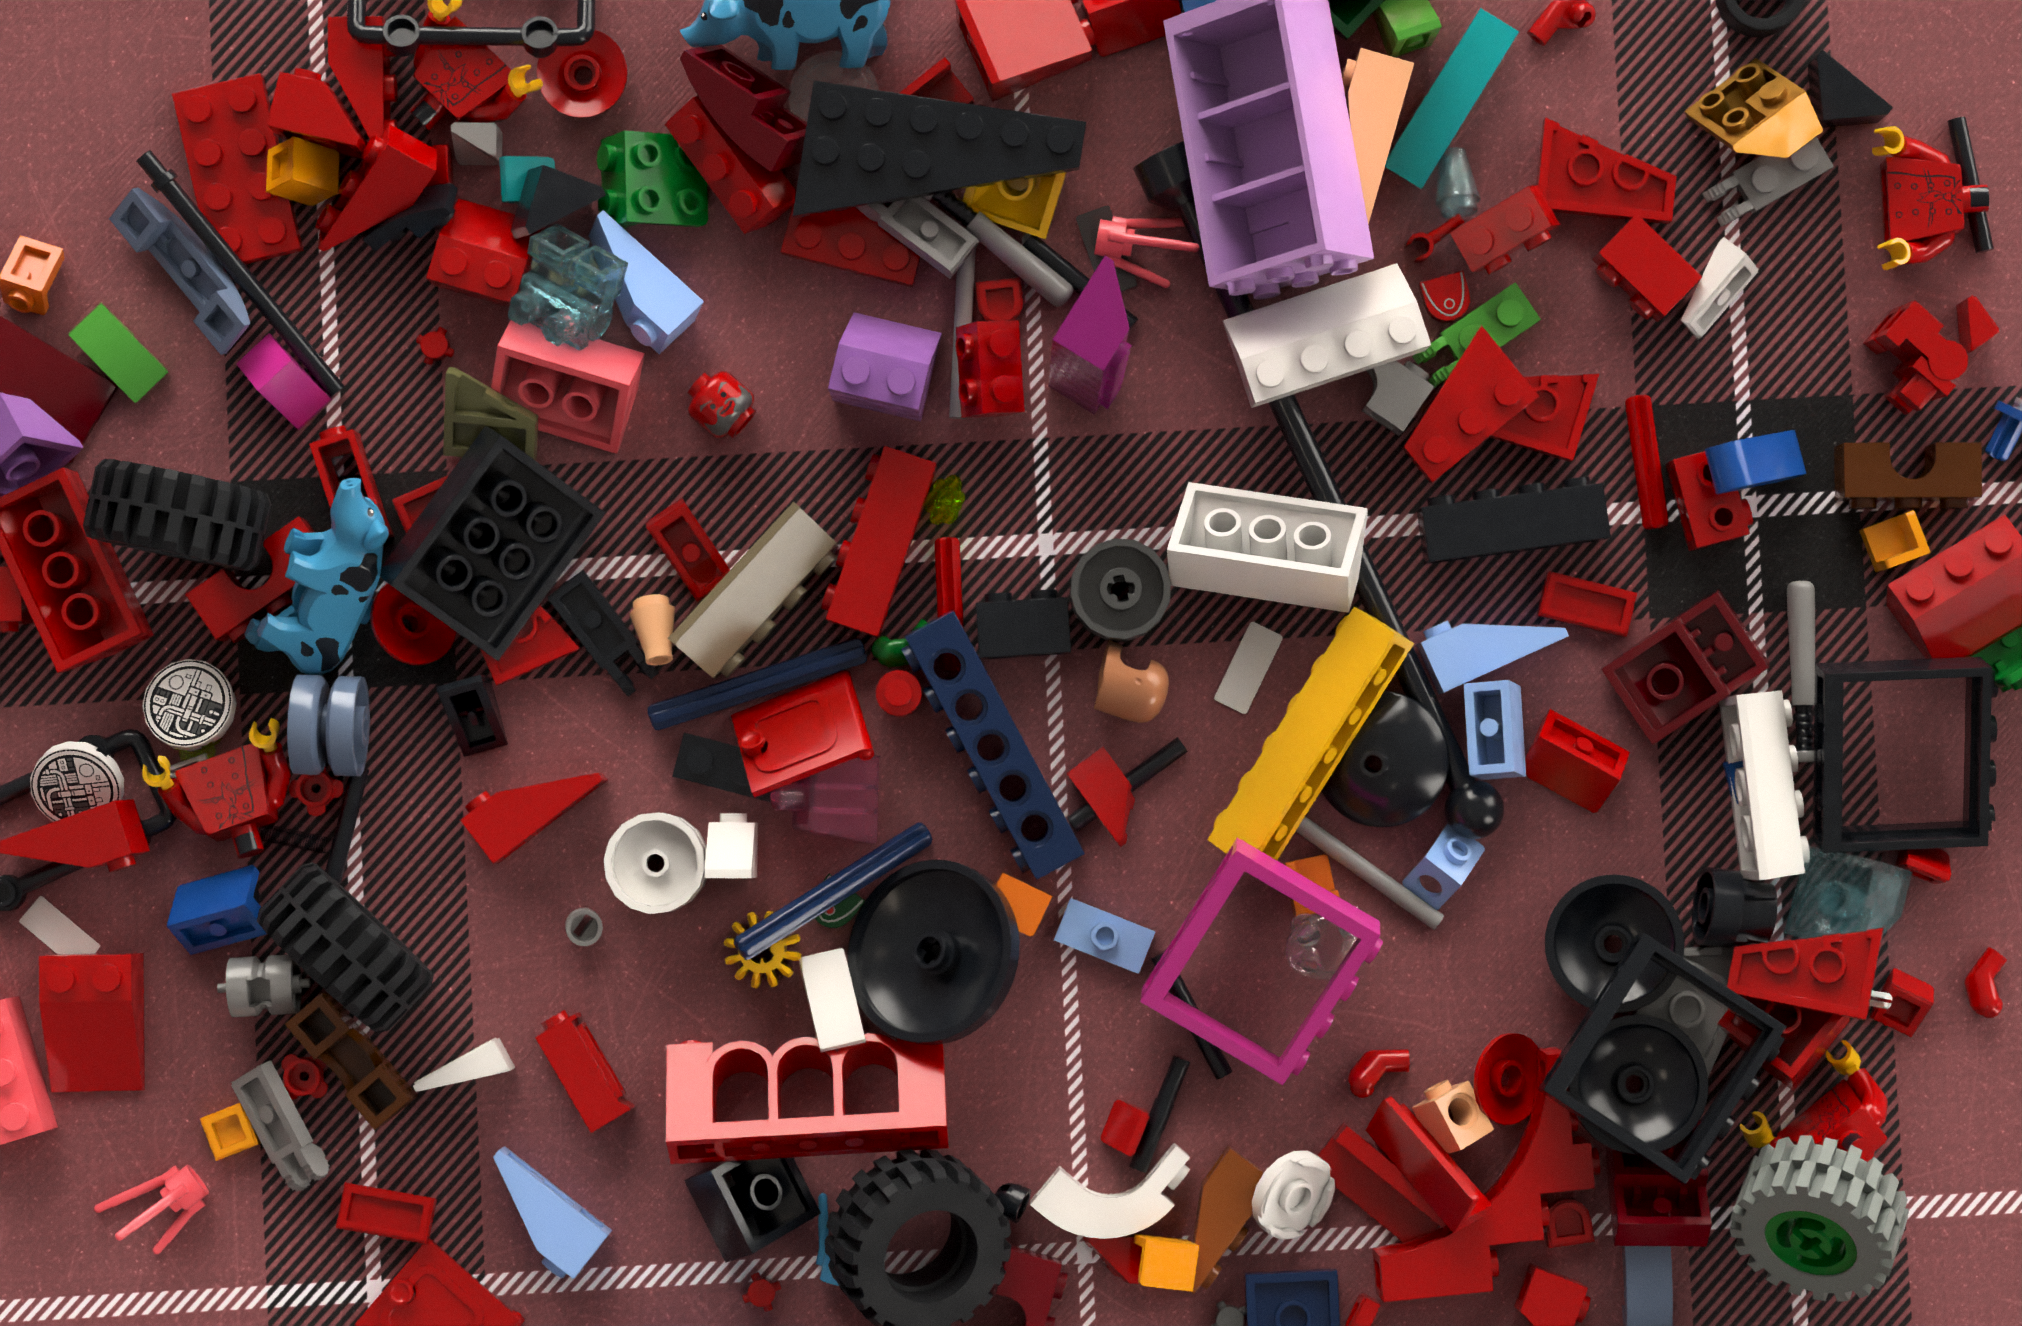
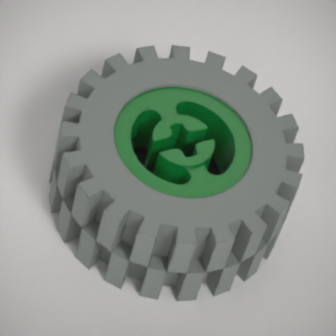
(1819, 1218)

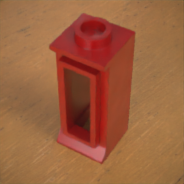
(338, 443)
(583, 1070)

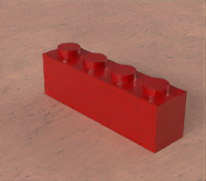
(880, 542)

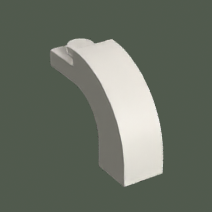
(1111, 1215)

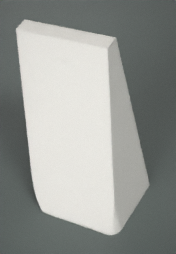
(1720, 284)
(831, 1000)
(482, 1061)

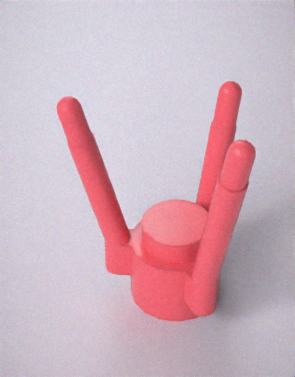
(1118, 236)
(181, 1190)

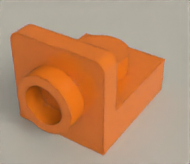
(30, 275)

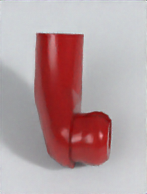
(1561, 15)
(1981, 985)
(1372, 1067)

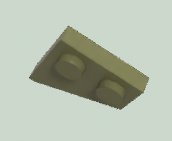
(475, 405)

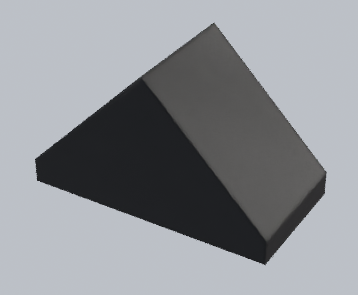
(1840, 96)
(549, 197)
(473, 714)

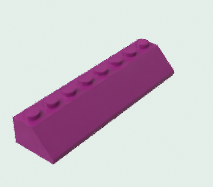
(1092, 343)

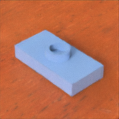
(1104, 935)

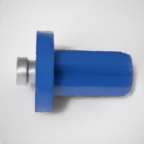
(2007, 430)

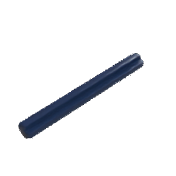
(757, 684)
(833, 891)

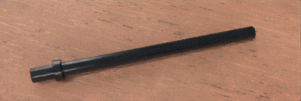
(166, 183)

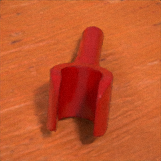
(1435, 236)

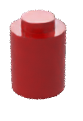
(899, 693)

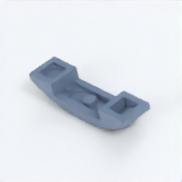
(188, 262)
(1647, 1286)

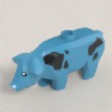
(784, 23)
(332, 586)

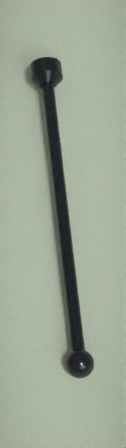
(1472, 806)

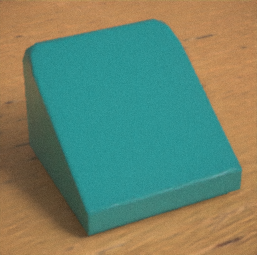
(514, 172)

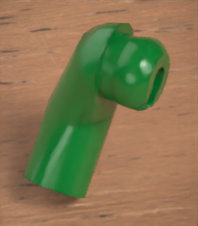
(889, 651)

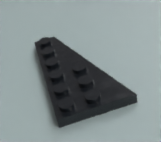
(900, 147)

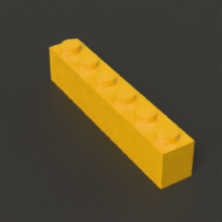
(1312, 735)

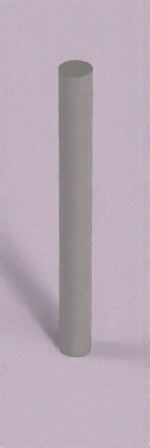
(962, 316)
(1370, 873)

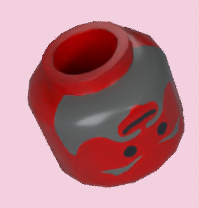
(721, 404)

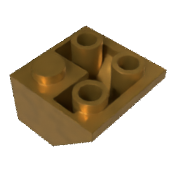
(1757, 113)

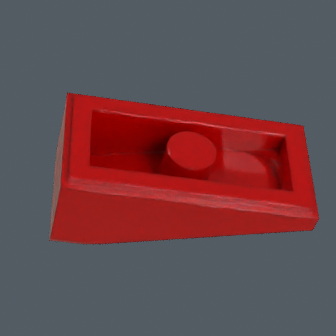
(688, 548)

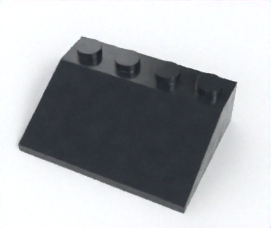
(491, 543)

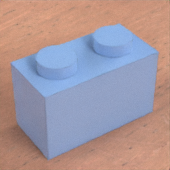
(1494, 730)

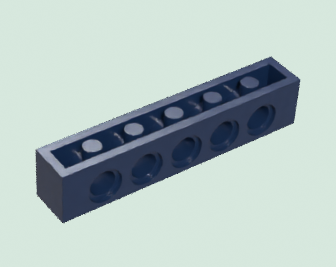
(1058, 842)

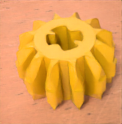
(778, 949)

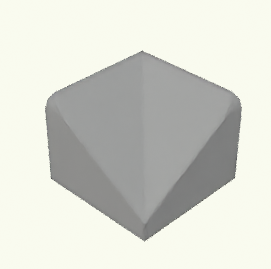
(477, 143)

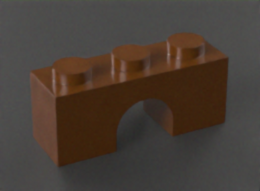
(1867, 476)
(343, 1046)

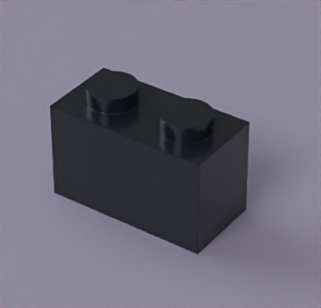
(1023, 626)

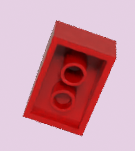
(93, 1021)

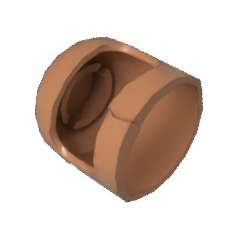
(1128, 691)

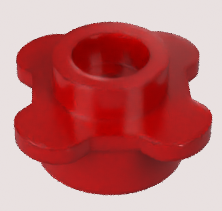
(316, 802)
(295, 1086)

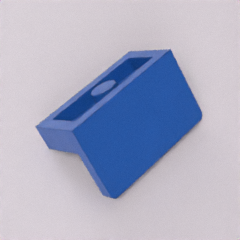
(216, 911)

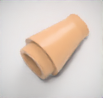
(654, 623)

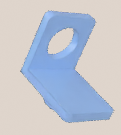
(1448, 862)

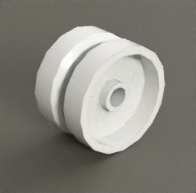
(634, 846)

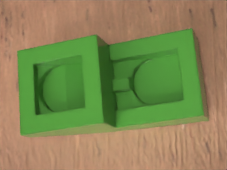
(118, 352)

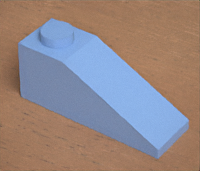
(652, 297)
(1475, 649)
(556, 1223)

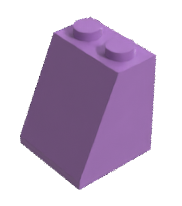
(884, 366)

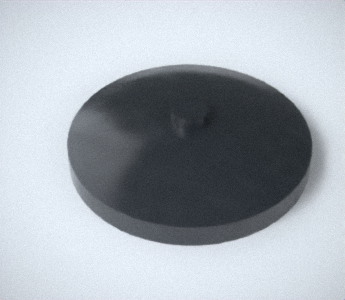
(933, 952)

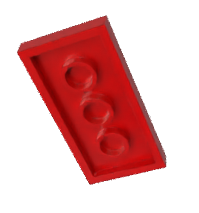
(227, 162)

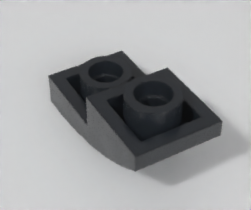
(430, 211)

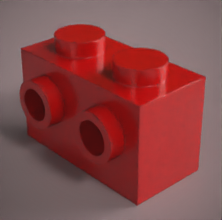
(1505, 228)
(1645, 269)
(989, 369)
(1705, 515)

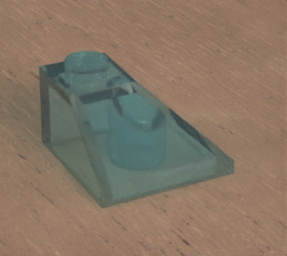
(1846, 895)

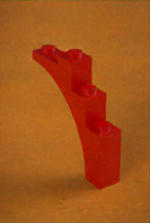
(1462, 1261)

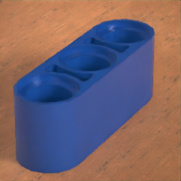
(1755, 461)

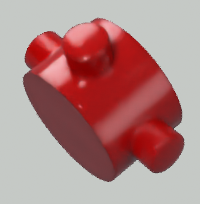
(435, 346)
(761, 1292)

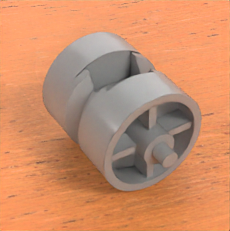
(261, 986)

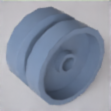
(328, 725)

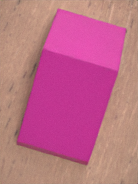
(283, 381)

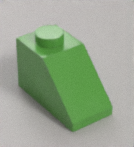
(1406, 25)

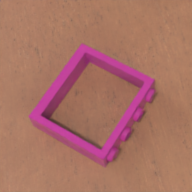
(1241, 859)

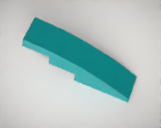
(1451, 98)

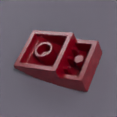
(746, 105)
(52, 380)
(1686, 666)
(1653, 1207)

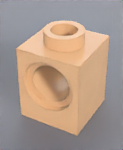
(1468, 1121)

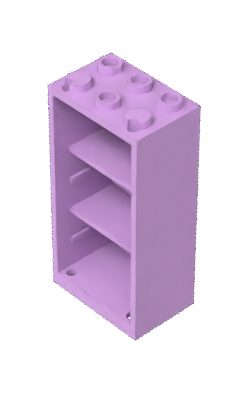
(1268, 144)

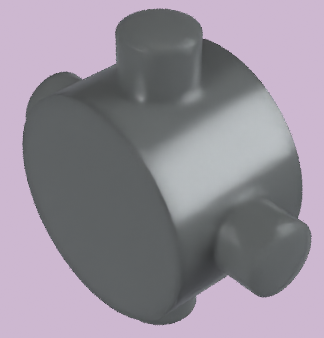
(1229, 1315)

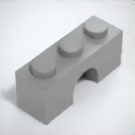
(1397, 394)

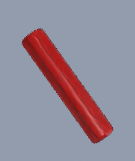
(1646, 461)
(948, 589)

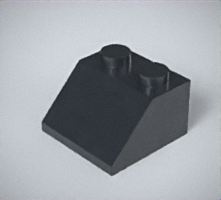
(751, 1203)

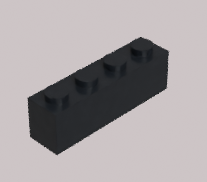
(1513, 522)

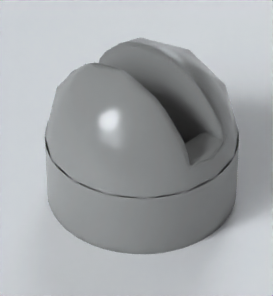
(591, 931)

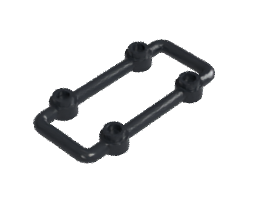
(537, 36)
(15, 889)

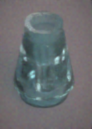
(1456, 185)

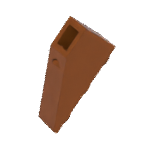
(1222, 1212)

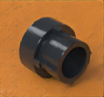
(1732, 909)

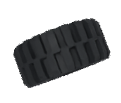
(177, 514)
(344, 948)
(887, 1199)

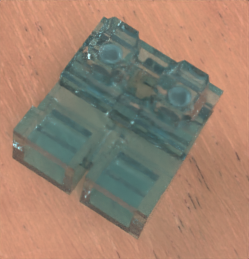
(568, 288)

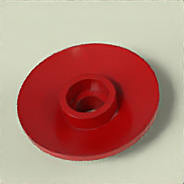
(590, 99)
(429, 635)
(1507, 1078)

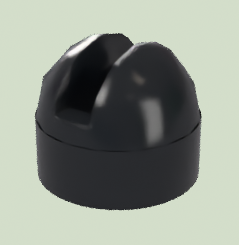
(1014, 1200)

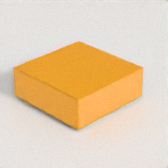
(229, 1131)

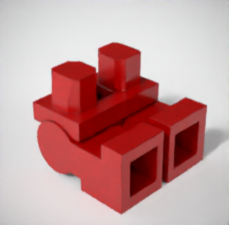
(1924, 354)

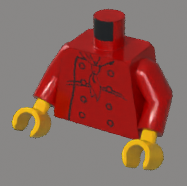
(465, 78)
(1921, 199)
(230, 791)
(1846, 1113)

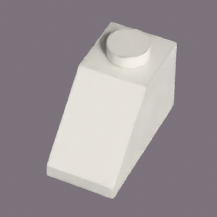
(732, 847)

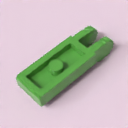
(1501, 316)

